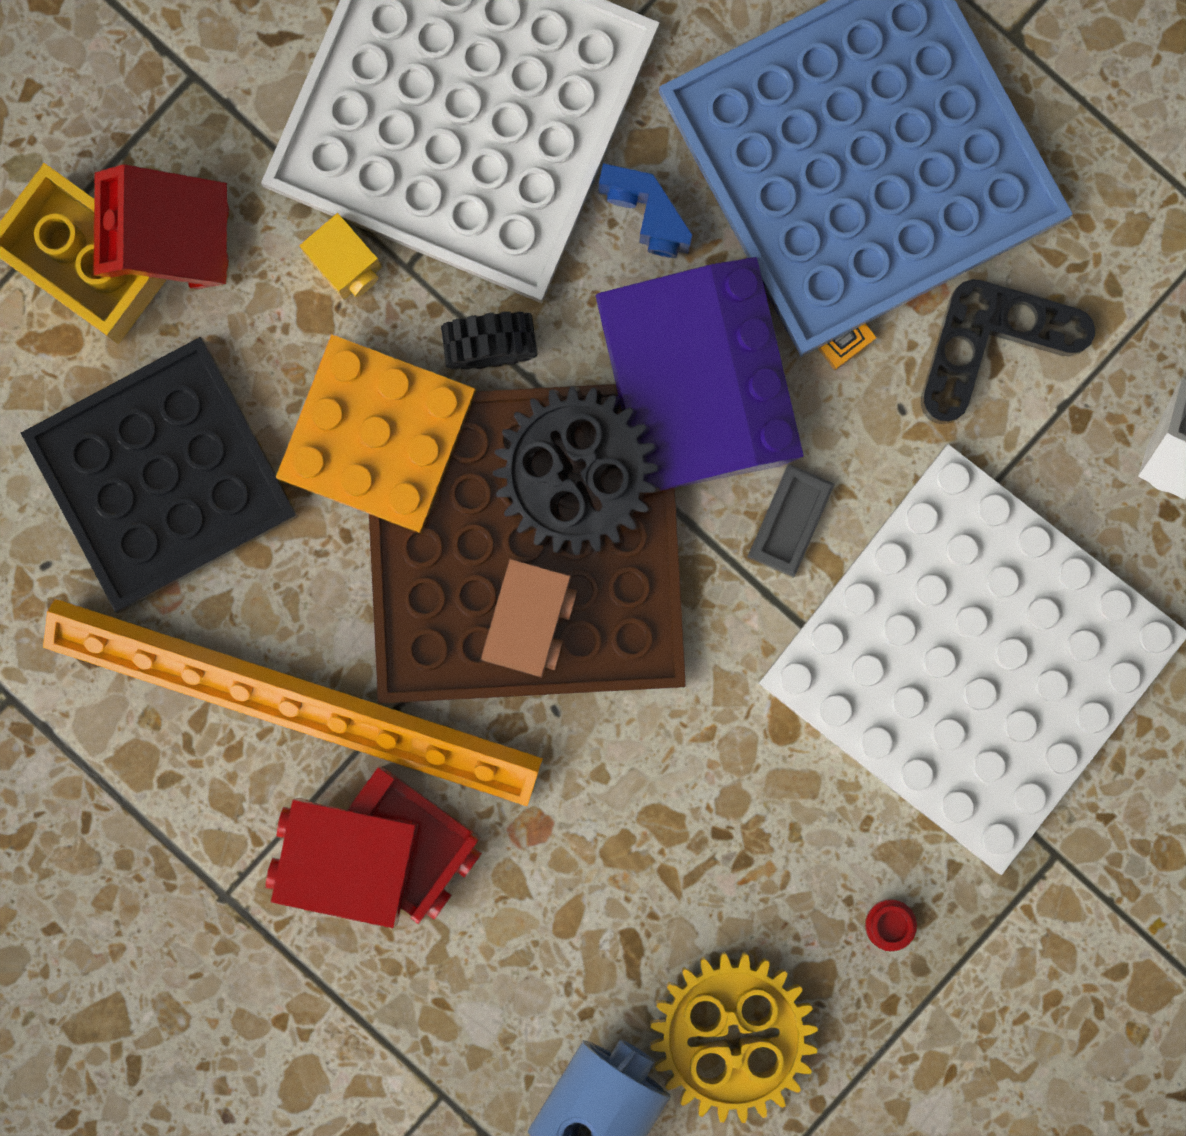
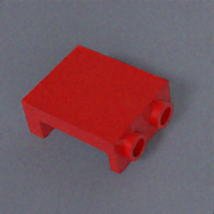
(160, 226)
(441, 843)
(342, 863)

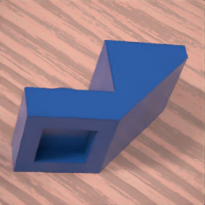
(662, 225)

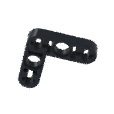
(995, 322)

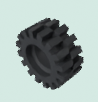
(489, 340)

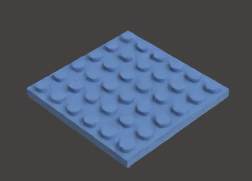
(863, 159)

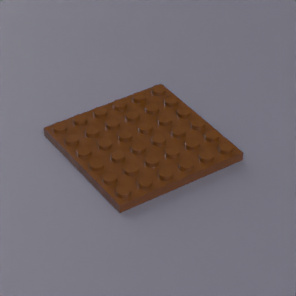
(443, 585)

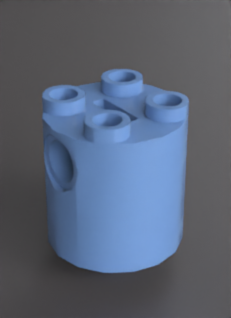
(604, 1093)

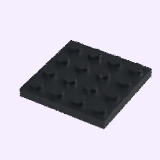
(159, 475)

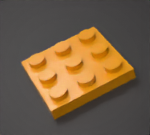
(376, 433)

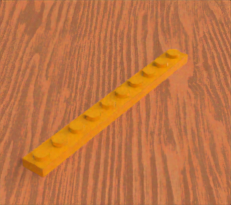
(291, 702)

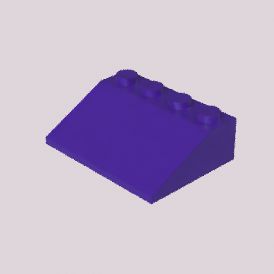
(702, 372)

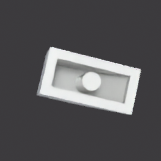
(1166, 453)

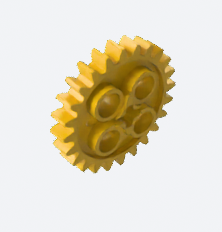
(738, 1084)

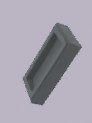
(790, 520)

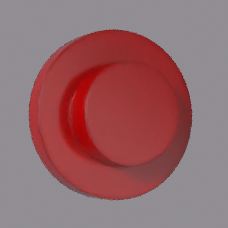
(890, 925)

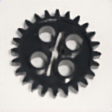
(614, 444)

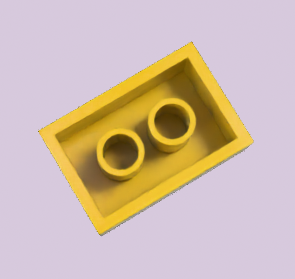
(52, 244)

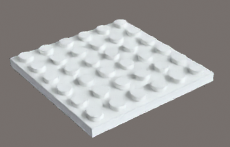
(463, 125)
(974, 659)

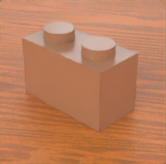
(528, 618)

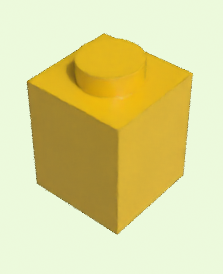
(342, 258)

